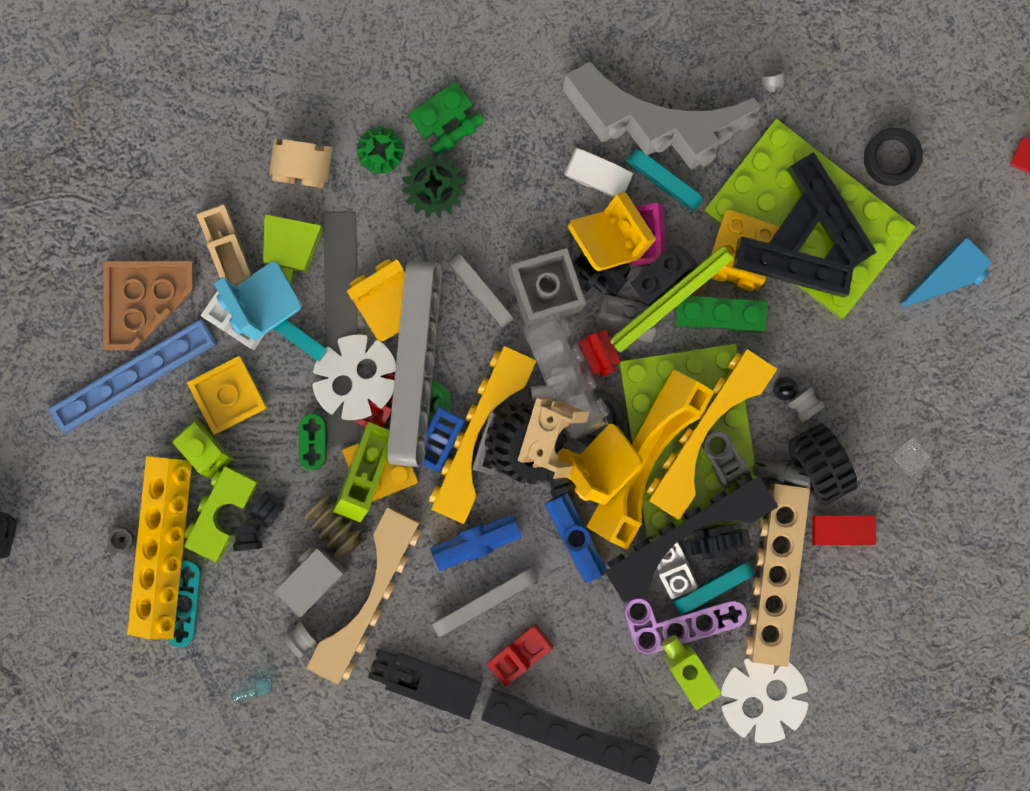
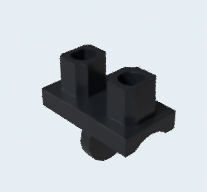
(610, 279)

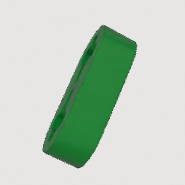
(305, 441)

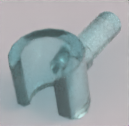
(262, 687)

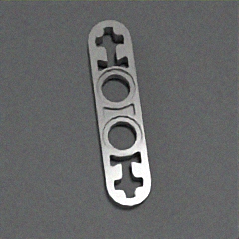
(484, 601)

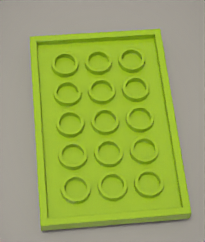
(768, 193)
(642, 384)

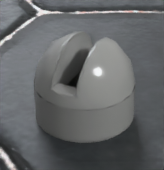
(773, 79)

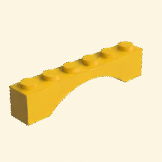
(508, 378)
(676, 407)
(676, 486)

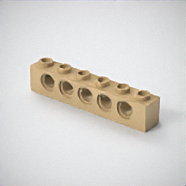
(778, 649)

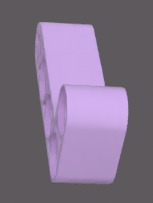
(688, 622)

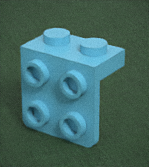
(258, 301)

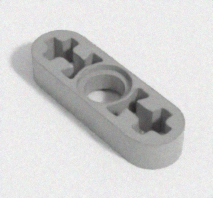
(480, 290)

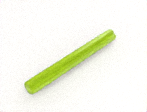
(671, 298)

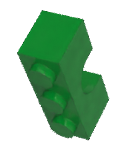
(721, 313)

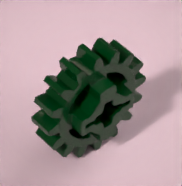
(448, 184)

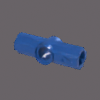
(475, 542)
(585, 554)

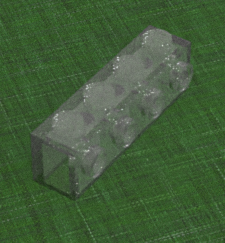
(564, 372)

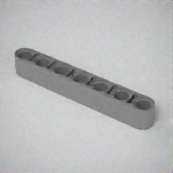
(414, 363)

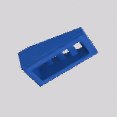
(459, 421)

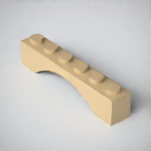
(336, 651)

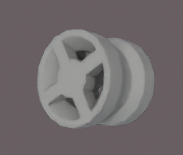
(806, 404)
(300, 639)

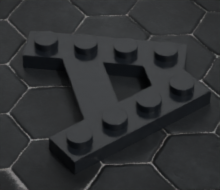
(821, 204)

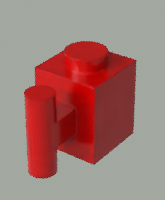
(599, 353)

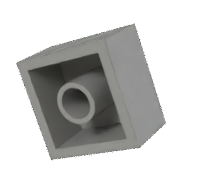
(546, 286)
(311, 580)

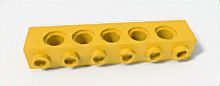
(159, 548)

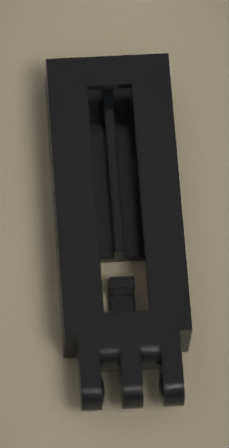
(436, 687)

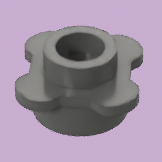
(114, 544)

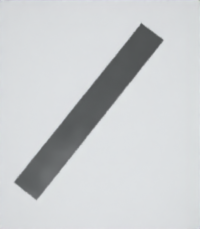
(340, 310)

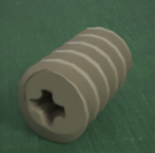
(333, 527)

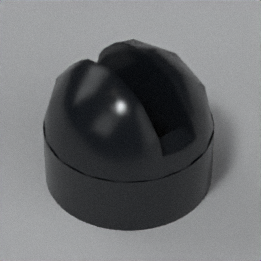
(785, 396)

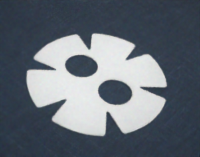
(356, 401)
(768, 723)

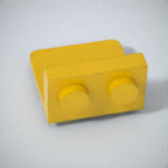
(731, 229)
(613, 235)
(380, 298)
(603, 465)

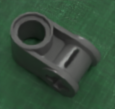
(725, 460)

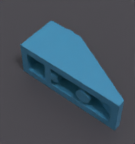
(956, 270)

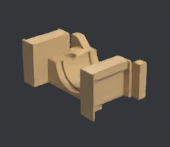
(545, 425)

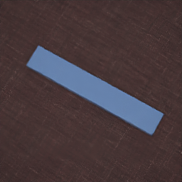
(132, 376)

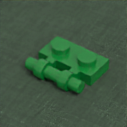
(442, 110)

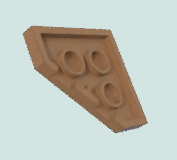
(140, 298)

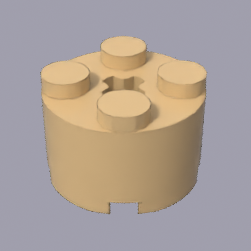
(300, 161)

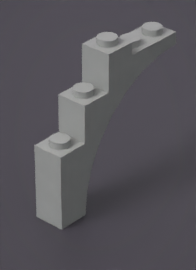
(653, 127)

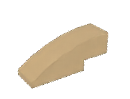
(224, 243)

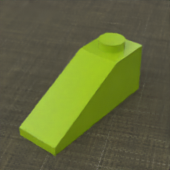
(363, 473)

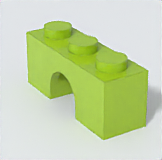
(207, 535)

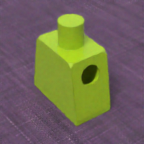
(290, 244)
(202, 449)
(689, 672)

